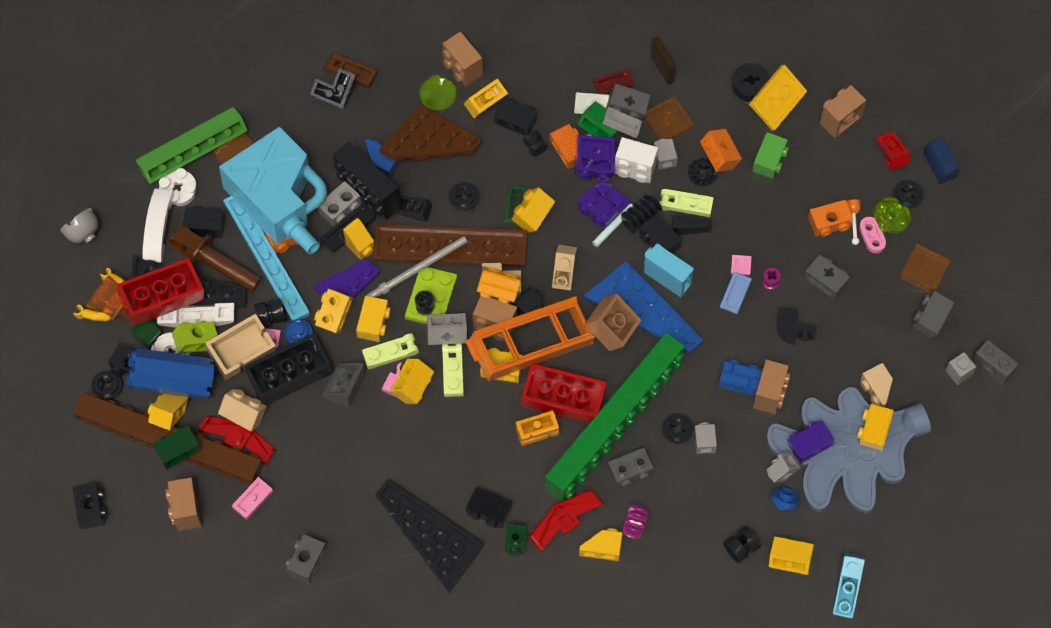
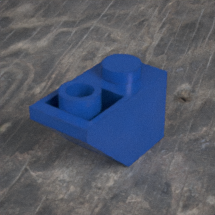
(383, 163)

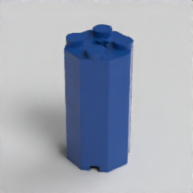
(170, 373)

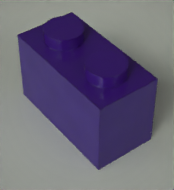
(810, 441)

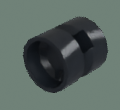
(270, 312)
(740, 546)

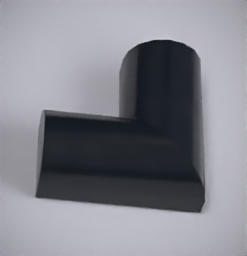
(335, 93)

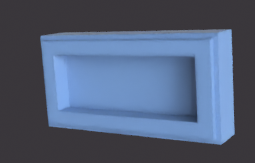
(735, 293)

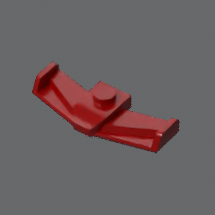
(238, 437)
(563, 518)

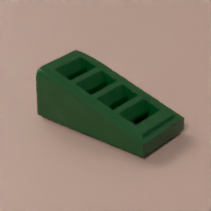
(513, 189)

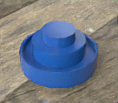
(297, 330)
(785, 498)

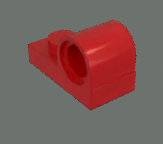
(895, 151)

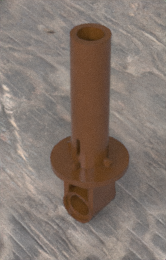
(199, 250)

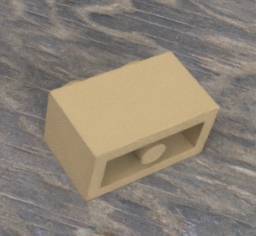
(242, 409)

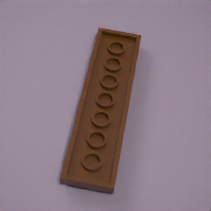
(417, 243)

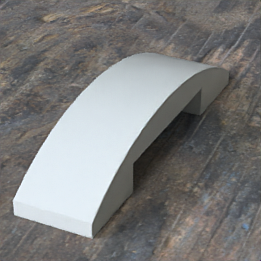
(156, 224)
(220, 314)

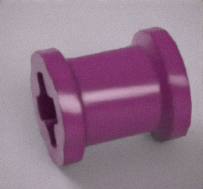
(771, 273)

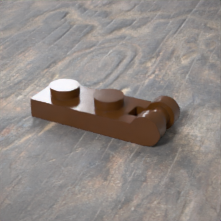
(364, 77)

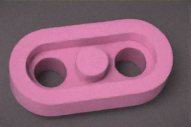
(872, 236)

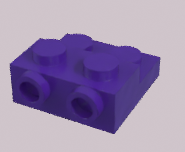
(595, 157)
(602, 203)

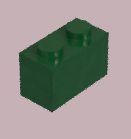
(176, 447)

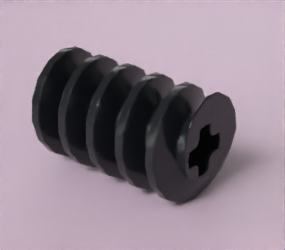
(640, 211)

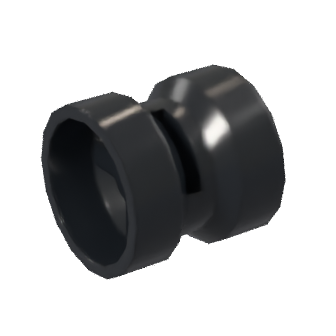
(535, 143)
(424, 307)

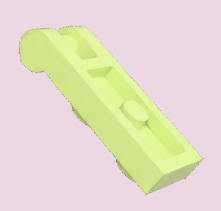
(686, 202)
(390, 351)
(452, 371)

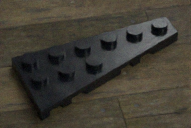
(214, 290)
(437, 540)

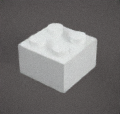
(635, 160)

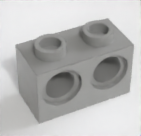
(336, 201)

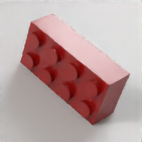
(160, 292)
(564, 393)

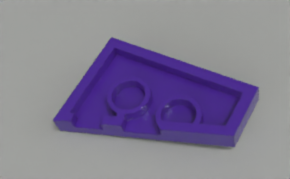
(351, 280)

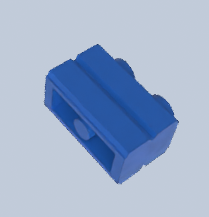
(740, 377)

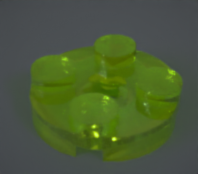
(885, 221)

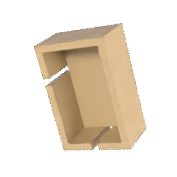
(240, 346)

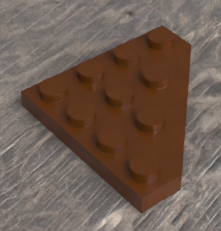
(429, 135)

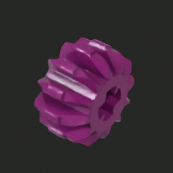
(635, 521)

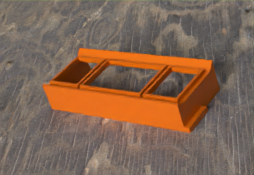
(566, 346)

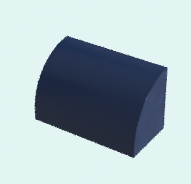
(941, 161)

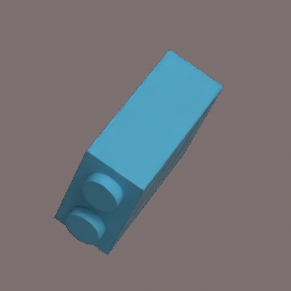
(668, 270)

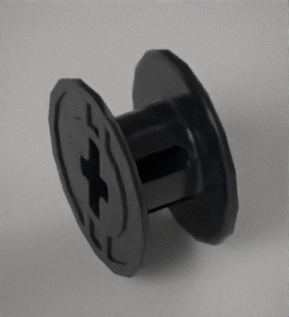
(743, 77)

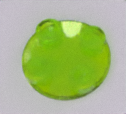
(437, 93)

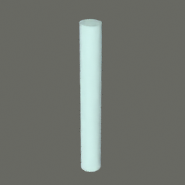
(609, 229)

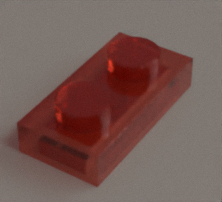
(605, 83)

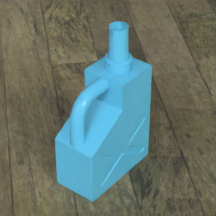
(269, 184)

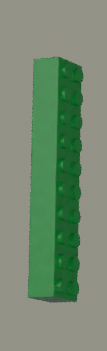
(615, 418)

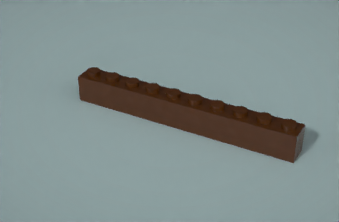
(135, 427)

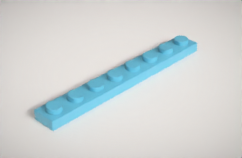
(268, 261)

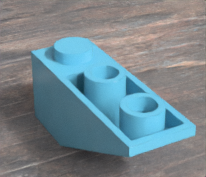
(848, 584)

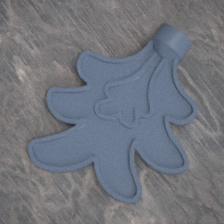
(847, 458)

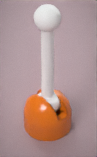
(854, 206)

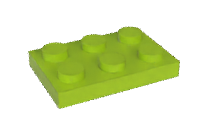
(439, 284)

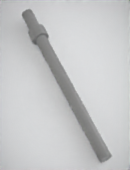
(385, 287)

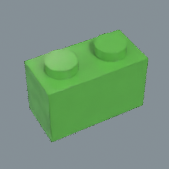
(770, 155)

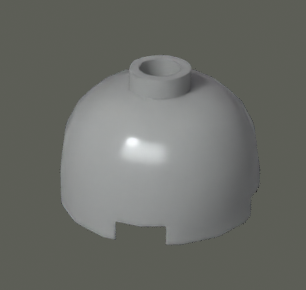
(81, 227)

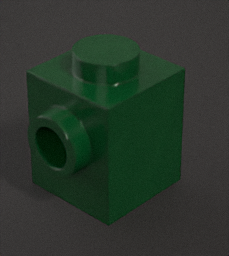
(146, 333)
(515, 539)

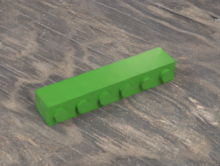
(191, 145)

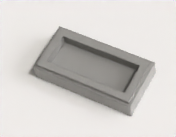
(622, 122)

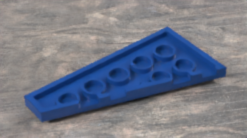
(649, 306)

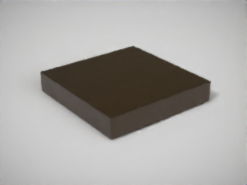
(663, 60)

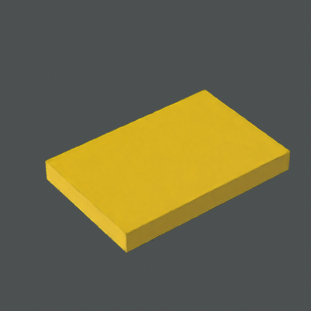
(778, 97)

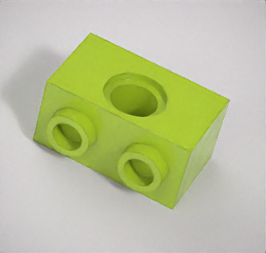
(187, 342)

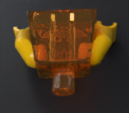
(105, 302)

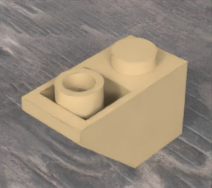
(564, 267)
(877, 383)

